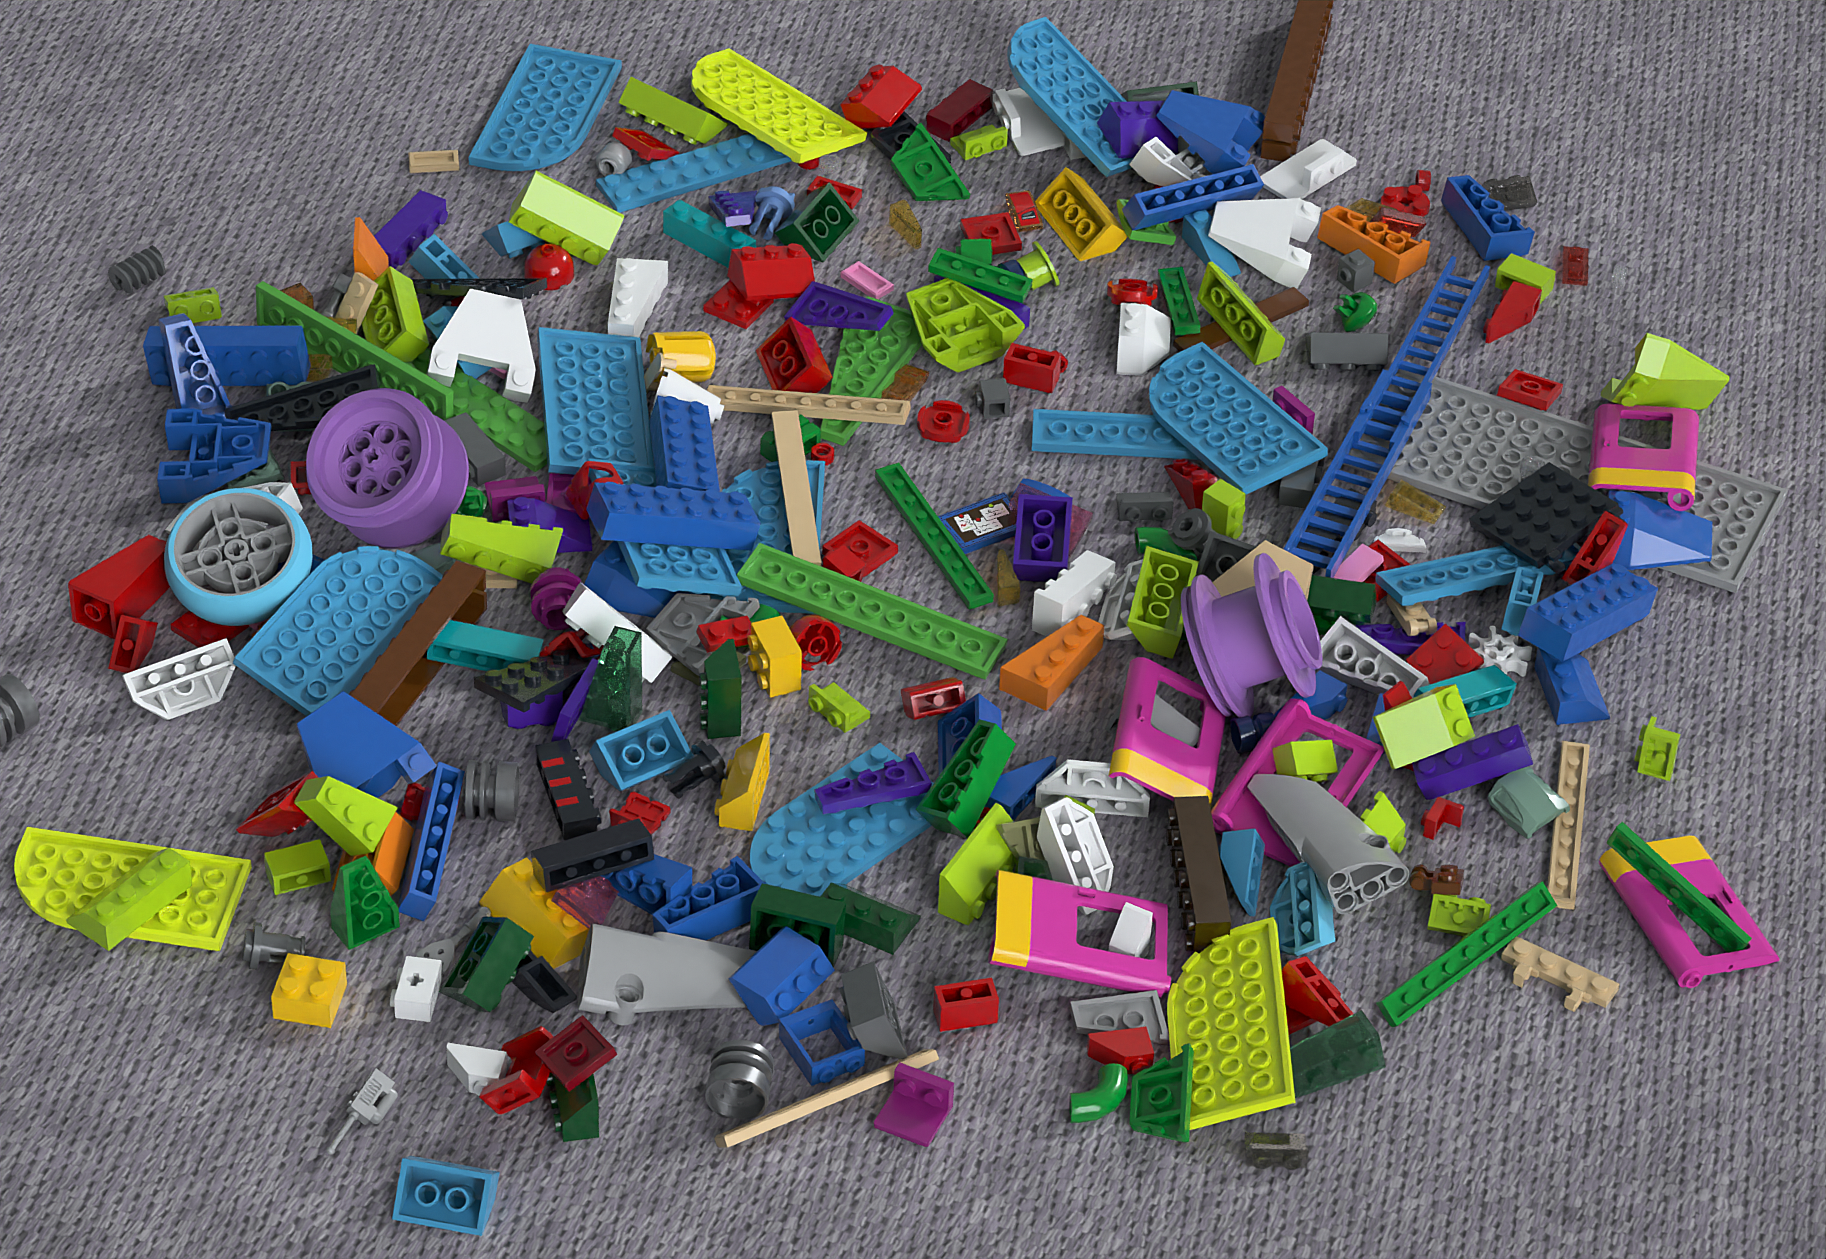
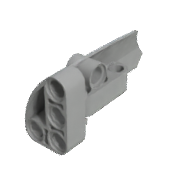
(1341, 849)
(653, 973)

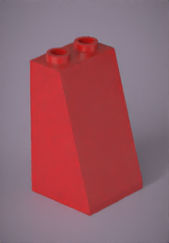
(119, 586)

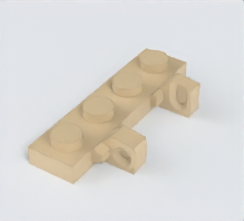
(1578, 981)

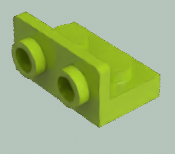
(980, 141)
(196, 305)
(837, 706)
(1658, 751)
(1457, 914)

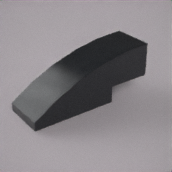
(542, 983)

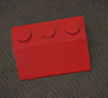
(879, 97)
(771, 271)
(794, 359)
(278, 812)

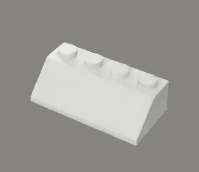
(598, 619)

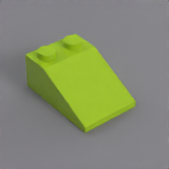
(1424, 726)

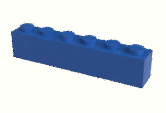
(1191, 196)
(431, 841)

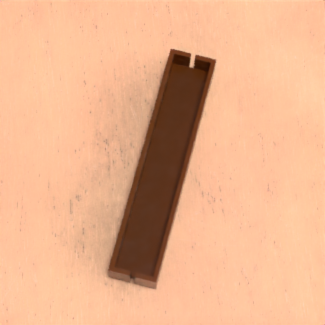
(1296, 79)
(403, 668)

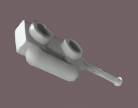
(362, 1106)

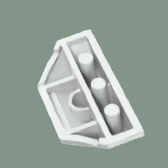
(1142, 339)
(1118, 604)
(183, 681)
(1092, 786)
(1074, 847)

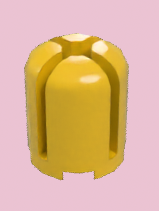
(690, 349)

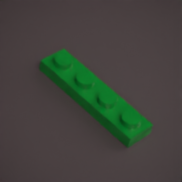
(980, 275)
(1178, 301)

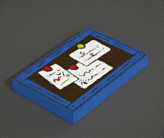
(981, 523)

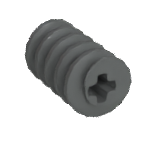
(137, 270)

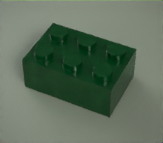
(809, 915)

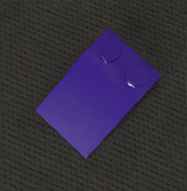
(576, 531)

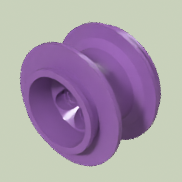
(365, 446)
(1251, 636)

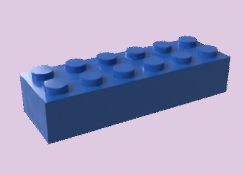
(240, 354)
(683, 445)
(673, 516)
(1588, 611)

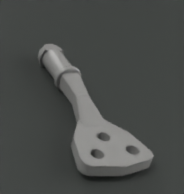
(449, 945)

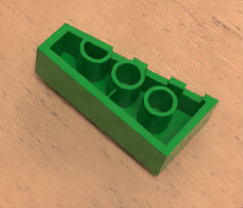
(967, 780)

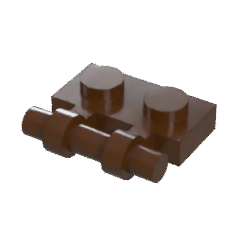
(1443, 880)

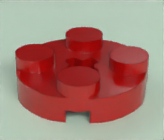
(1418, 201)
(1132, 291)
(931, 425)

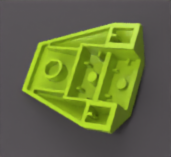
(961, 324)
(1666, 378)

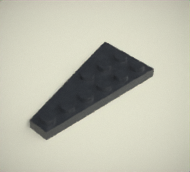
(510, 287)
(306, 404)
(532, 680)

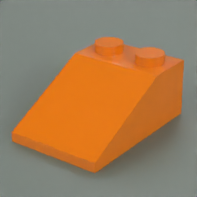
(367, 253)

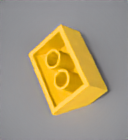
(744, 785)

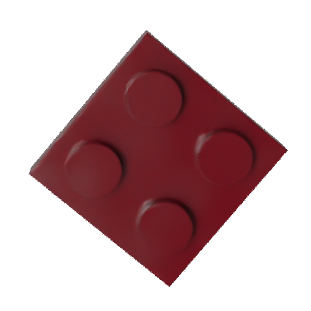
(576, 1053)

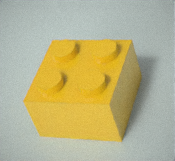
(775, 656)
(309, 990)

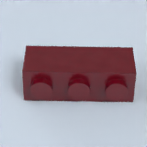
(959, 110)

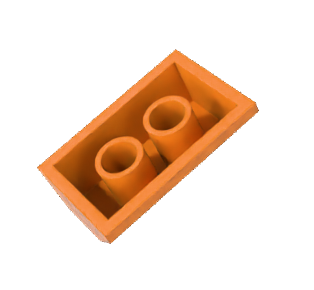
(388, 855)

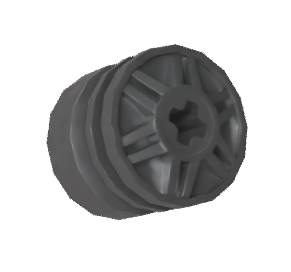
(17, 708)
(491, 790)
(739, 1079)

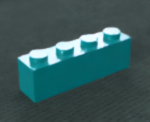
(703, 232)
(482, 647)
(1480, 689)

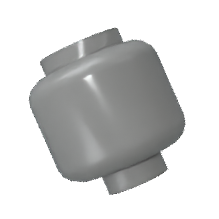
(613, 159)

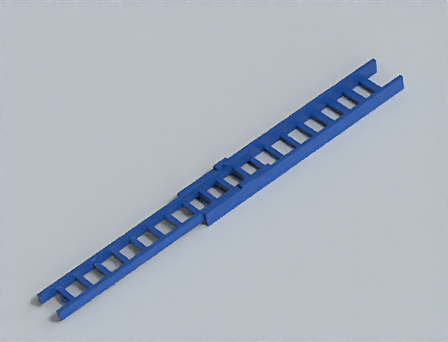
(1397, 436)

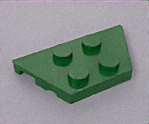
(926, 169)
(1163, 1097)

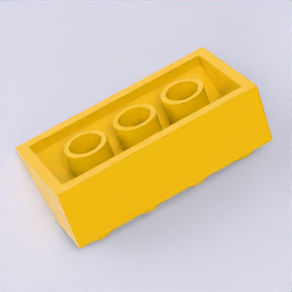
(1080, 217)
(524, 901)

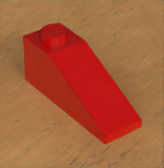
(1598, 549)
(1311, 993)

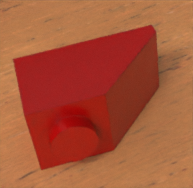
(132, 643)
(1124, 1047)

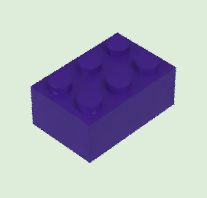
(1042, 537)

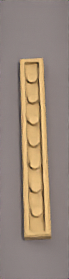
(813, 404)
(795, 486)
(1568, 826)
(821, 1099)

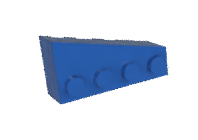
(1484, 220)
(190, 369)
(652, 883)
(711, 906)

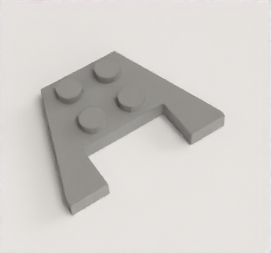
(678, 621)

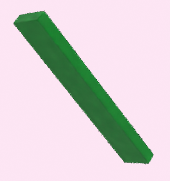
(1678, 889)

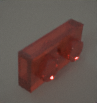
(1400, 221)
(1575, 266)

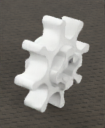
(1501, 651)

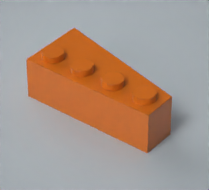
(1393, 253)
(1053, 663)

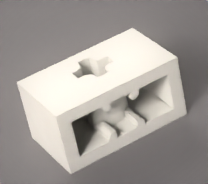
(417, 988)

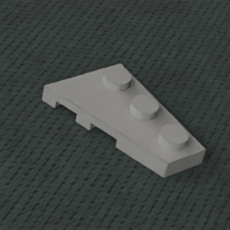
(1121, 1013)

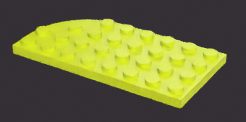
(770, 108)
(67, 870)
(1236, 1022)

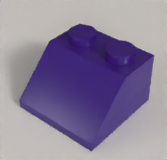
(543, 714)

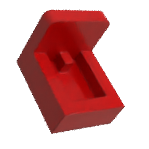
(1441, 811)

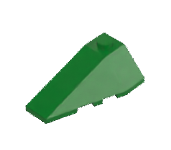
(361, 905)

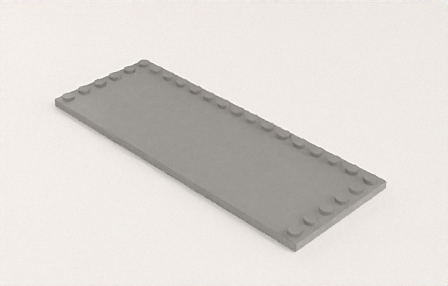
(1472, 453)

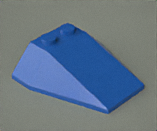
(1660, 534)
(615, 585)

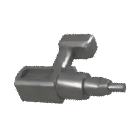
(340, 285)

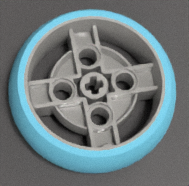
(237, 556)

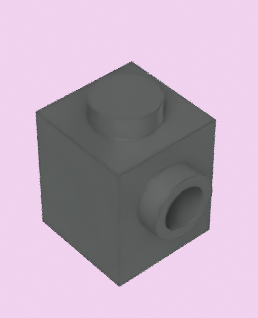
(1355, 270)
(993, 398)

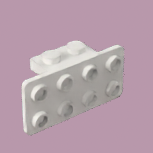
(1026, 122)
(1308, 170)

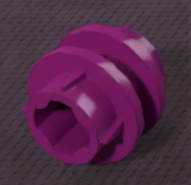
(550, 596)

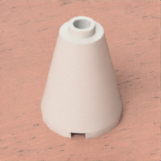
(685, 390)

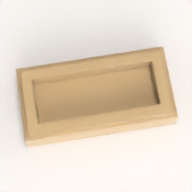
(433, 161)

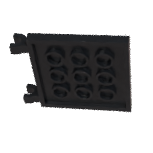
(1544, 516)

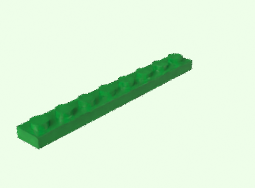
(934, 536)
(1466, 954)

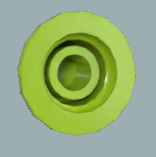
(1038, 267)

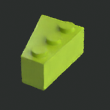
(345, 813)

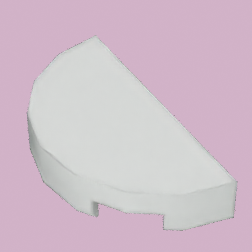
(1402, 540)

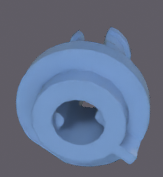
(773, 204)

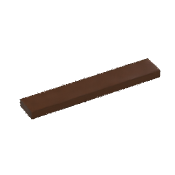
(1272, 307)

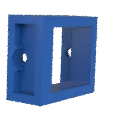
(821, 1017)

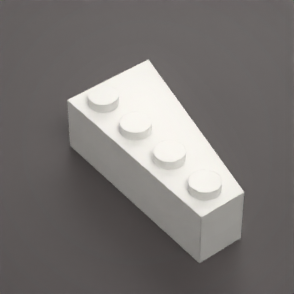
(635, 293)
(1072, 592)
(1364, 662)

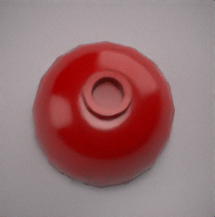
(552, 263)
(817, 637)

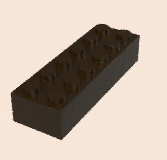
(1197, 872)

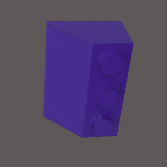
(1134, 124)

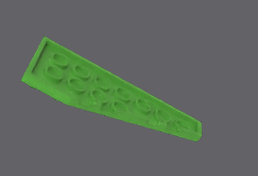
(869, 365)

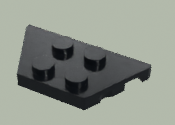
(890, 139)

